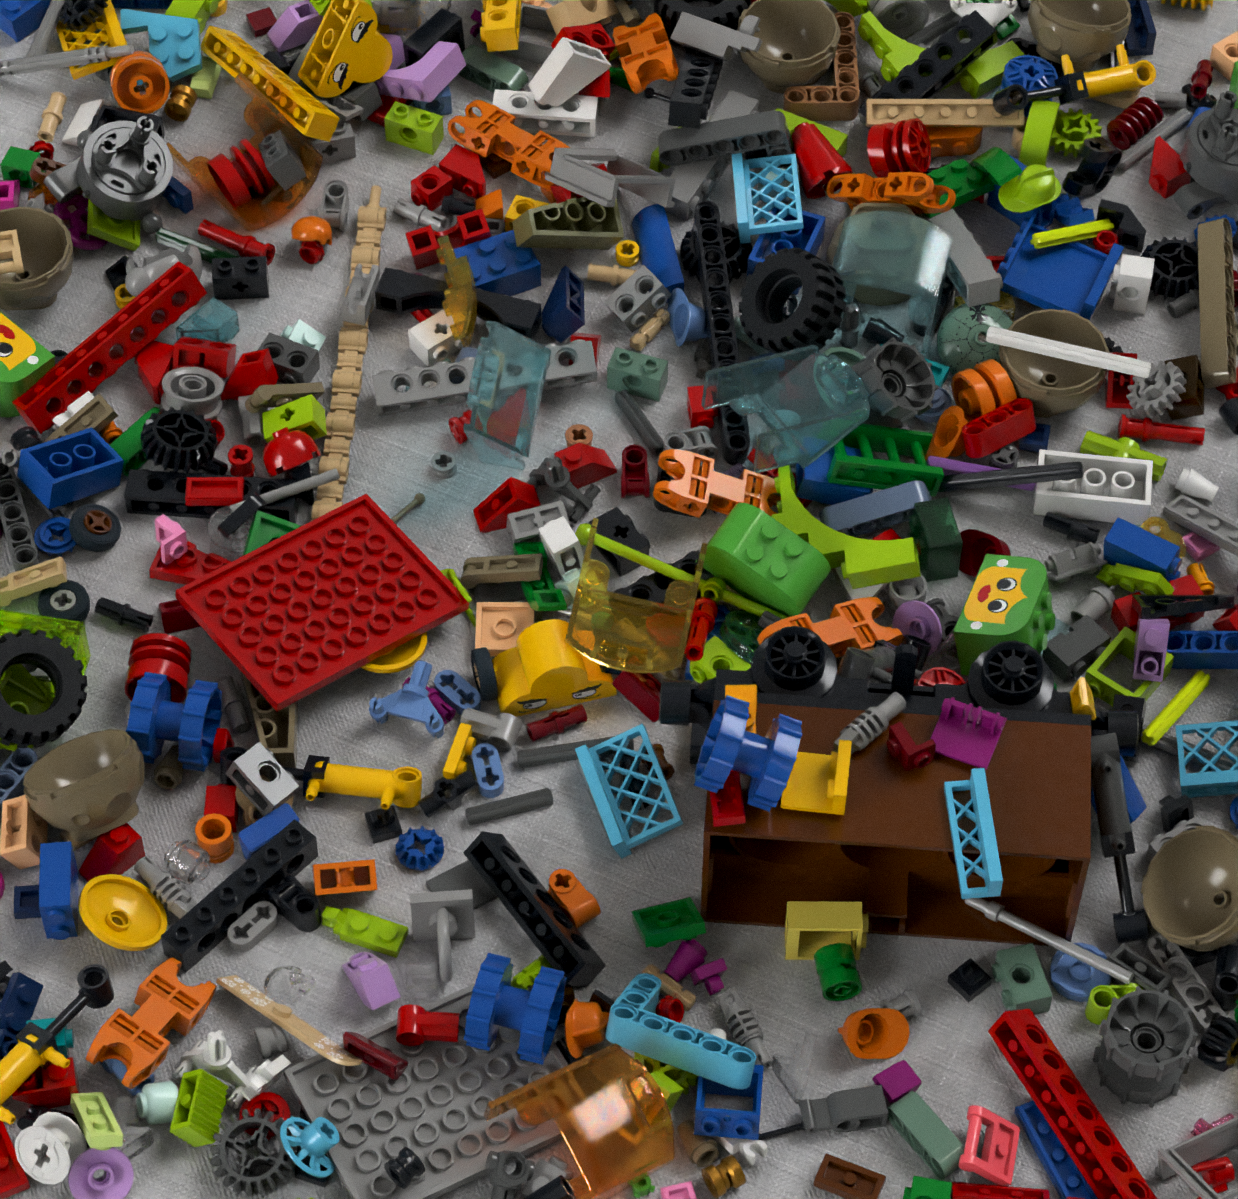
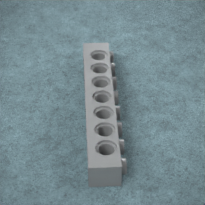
(448, 393)

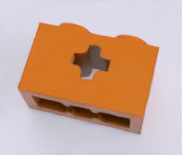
(344, 877)

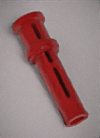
(245, 245)
(1146, 430)
(701, 624)

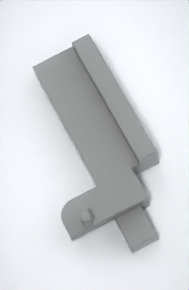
(716, 38)

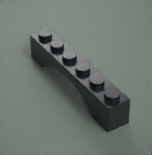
(408, 292)

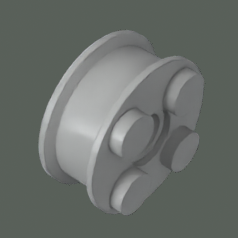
(193, 389)

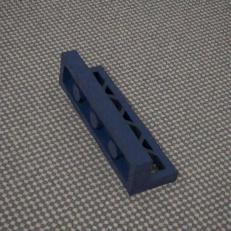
(1141, 31)

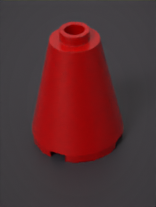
(816, 160)

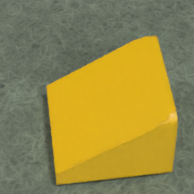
(1082, 699)

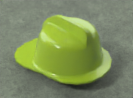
(1030, 189)

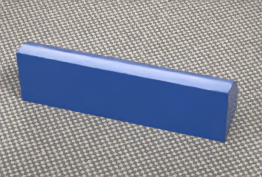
(657, 246)

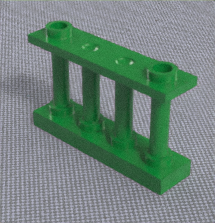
(879, 473)

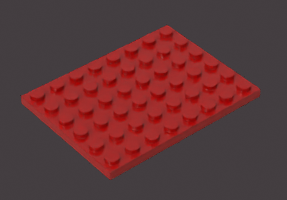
(321, 601)

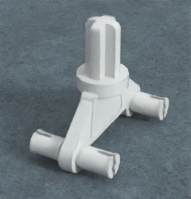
(991, 12)
(216, 1059)

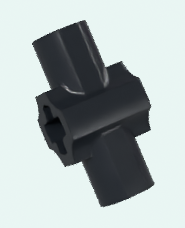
(437, 799)

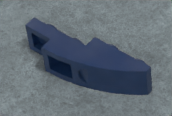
(16, 1009)

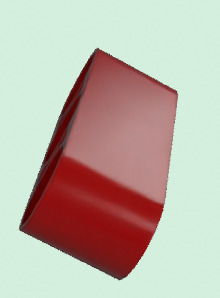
(999, 428)

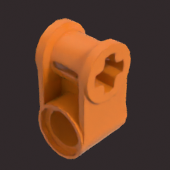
(572, 897)

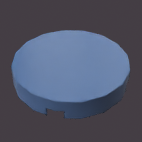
(1075, 978)

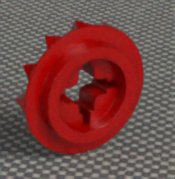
(271, 1102)

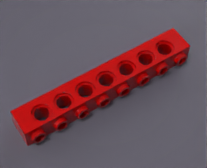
(116, 334)
(1067, 1107)

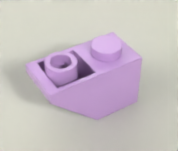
(295, 26)
(1150, 648)
(371, 979)

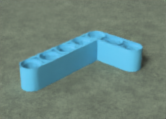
(638, 1029)

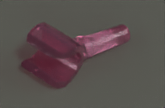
(1202, 1125)

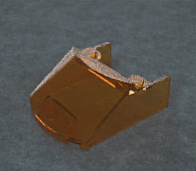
(274, 202)
(607, 1116)

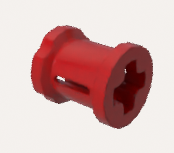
(241, 460)

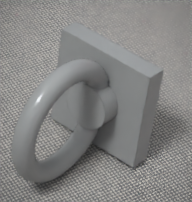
(443, 918)

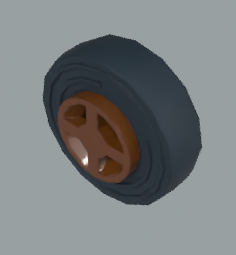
(95, 527)

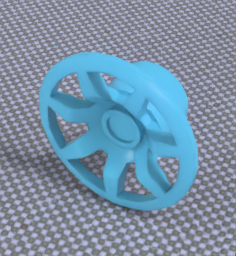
(314, 1141)

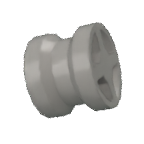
(270, 1040)

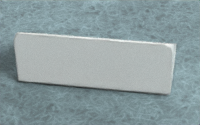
(82, 121)

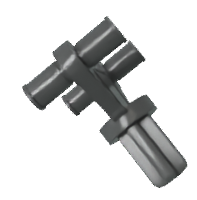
(557, 477)

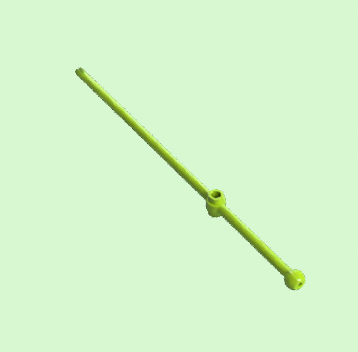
(712, 588)

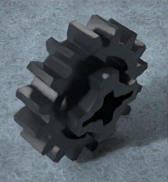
(81, 13)

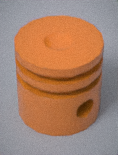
(215, 837)

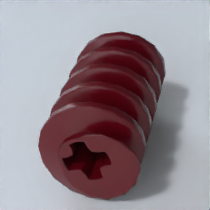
(1134, 123)

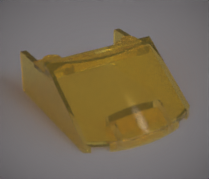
(628, 630)

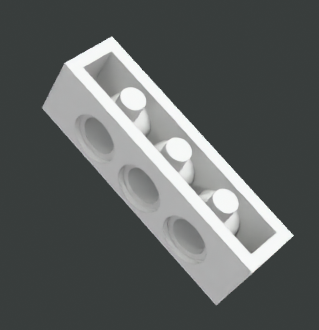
(573, 118)

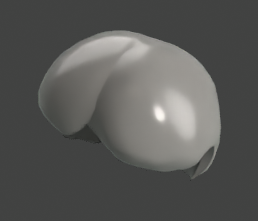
(153, 267)

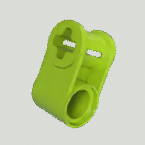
(1104, 994)

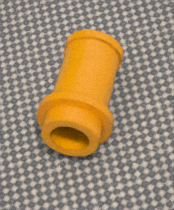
(1201, 578)

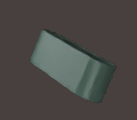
(491, 70)
(926, 1134)

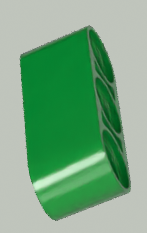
(129, 444)

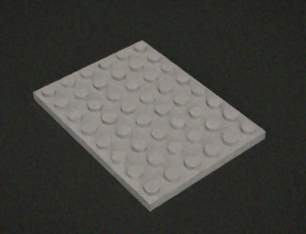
(430, 1108)

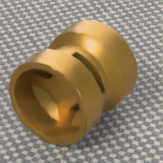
(180, 103)
(723, 1176)

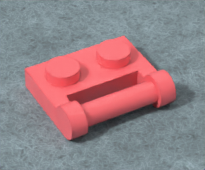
(998, 1146)

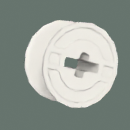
(49, 1147)

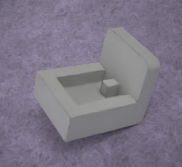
(546, 1171)

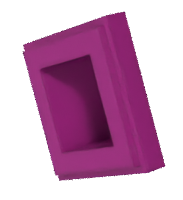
(897, 1081)

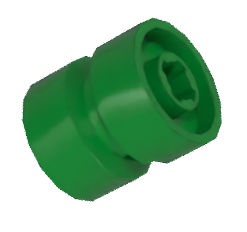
(837, 972)

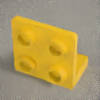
(819, 781)

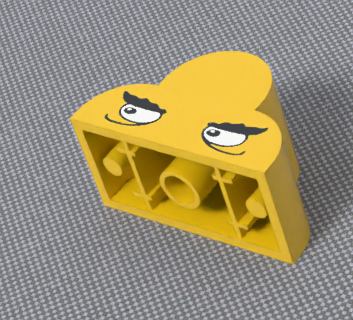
(345, 49)
(547, 672)

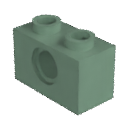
(637, 374)
(1023, 965)

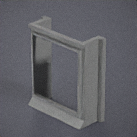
(602, 186)
(1195, 1150)

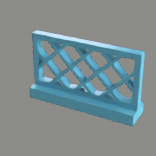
(746, 210)
(1205, 782)
(604, 793)

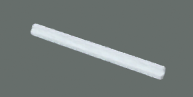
(1068, 352)

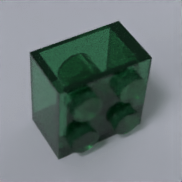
(936, 539)

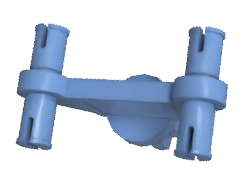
(411, 702)

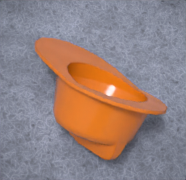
(948, 434)
(584, 1026)
(875, 1033)

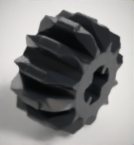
(1219, 1044)

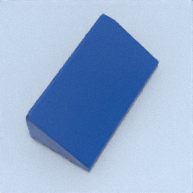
(264, 829)

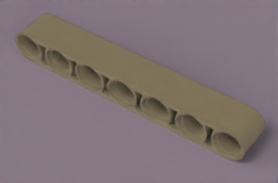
(1216, 303)

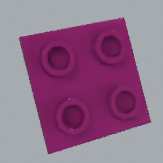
(967, 733)

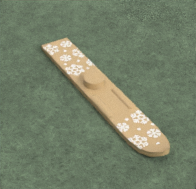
(283, 1017)

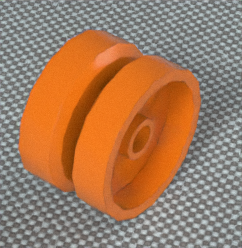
(144, 97)
(982, 389)

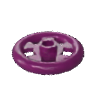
(78, 223)

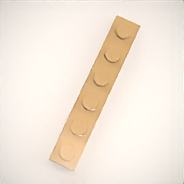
(941, 112)

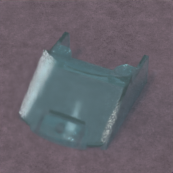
(898, 256)
(799, 395)
(505, 396)

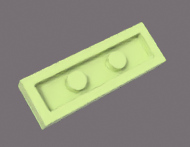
(96, 1120)

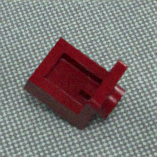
(904, 748)

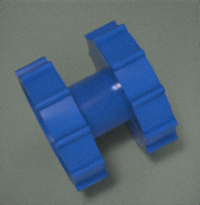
(191, 724)
(763, 758)
(530, 1012)

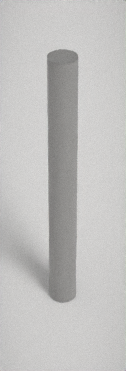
(295, 488)

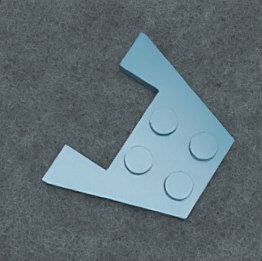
(171, 40)

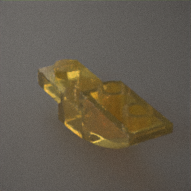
(461, 294)

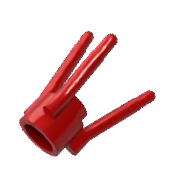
(1216, 1172)

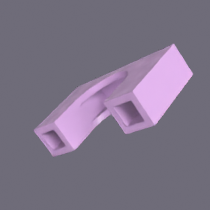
(425, 77)

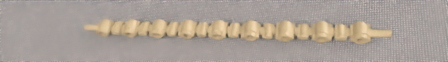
(351, 347)

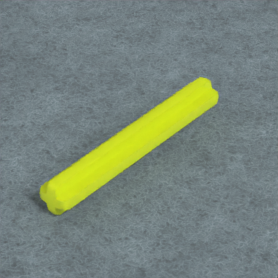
(1070, 233)
(1175, 708)

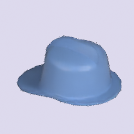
(686, 319)

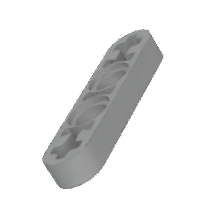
(1188, 983)

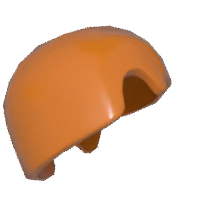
(312, 229)

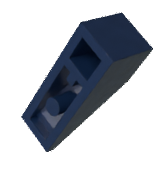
(565, 306)

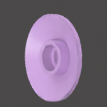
(912, 615)
(112, 1185)

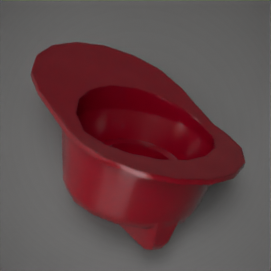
(976, 546)

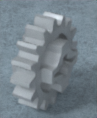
(1158, 390)

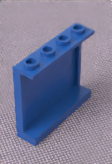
(1058, 275)

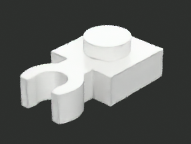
(71, 410)
(267, 1075)
(745, 1146)

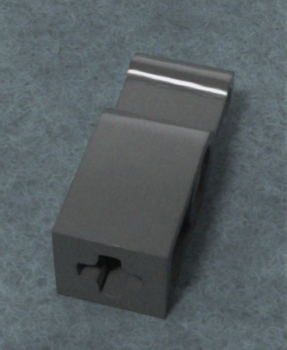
(845, 1111)

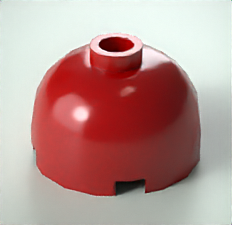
(288, 451)

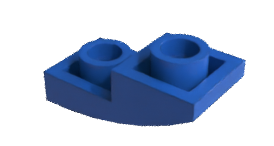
(1070, 211)

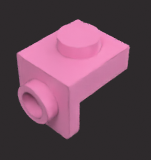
(171, 539)

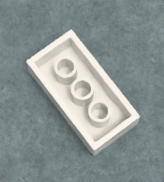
(1106, 491)

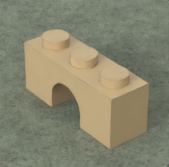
(581, 12)

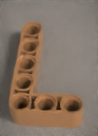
(836, 101)

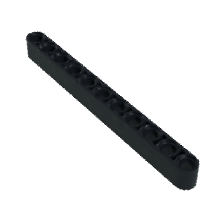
(712, 272)

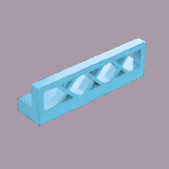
(985, 833)

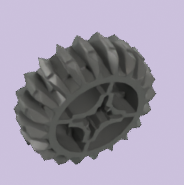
(249, 1165)

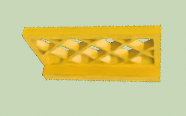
(110, 33)

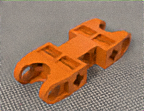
(645, 53)
(506, 141)
(906, 188)
(709, 488)
(848, 626)
(140, 1037)

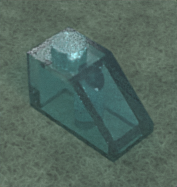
(210, 322)

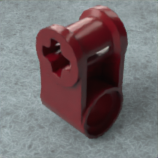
(635, 475)

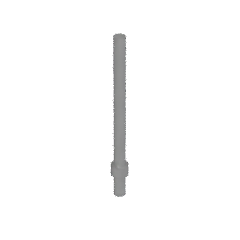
(997, 912)

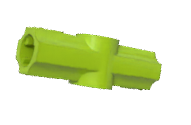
(1125, 447)

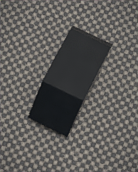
(1131, 232)

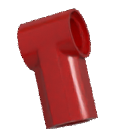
(417, 1026)

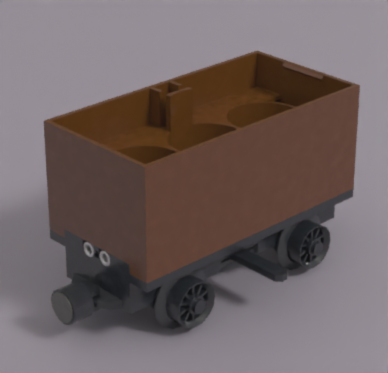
(896, 831)

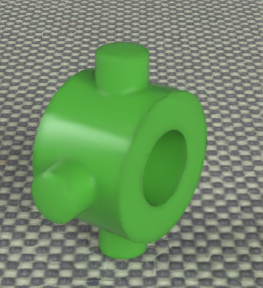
(643, 1188)

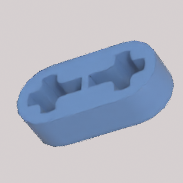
(460, 690)
(493, 769)

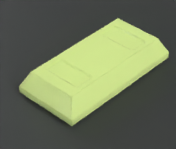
(205, 80)

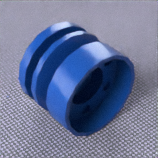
(1031, 73)

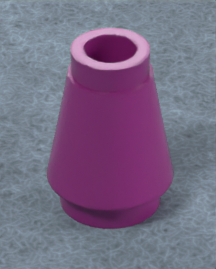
(685, 959)

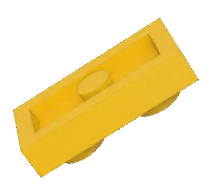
(460, 749)

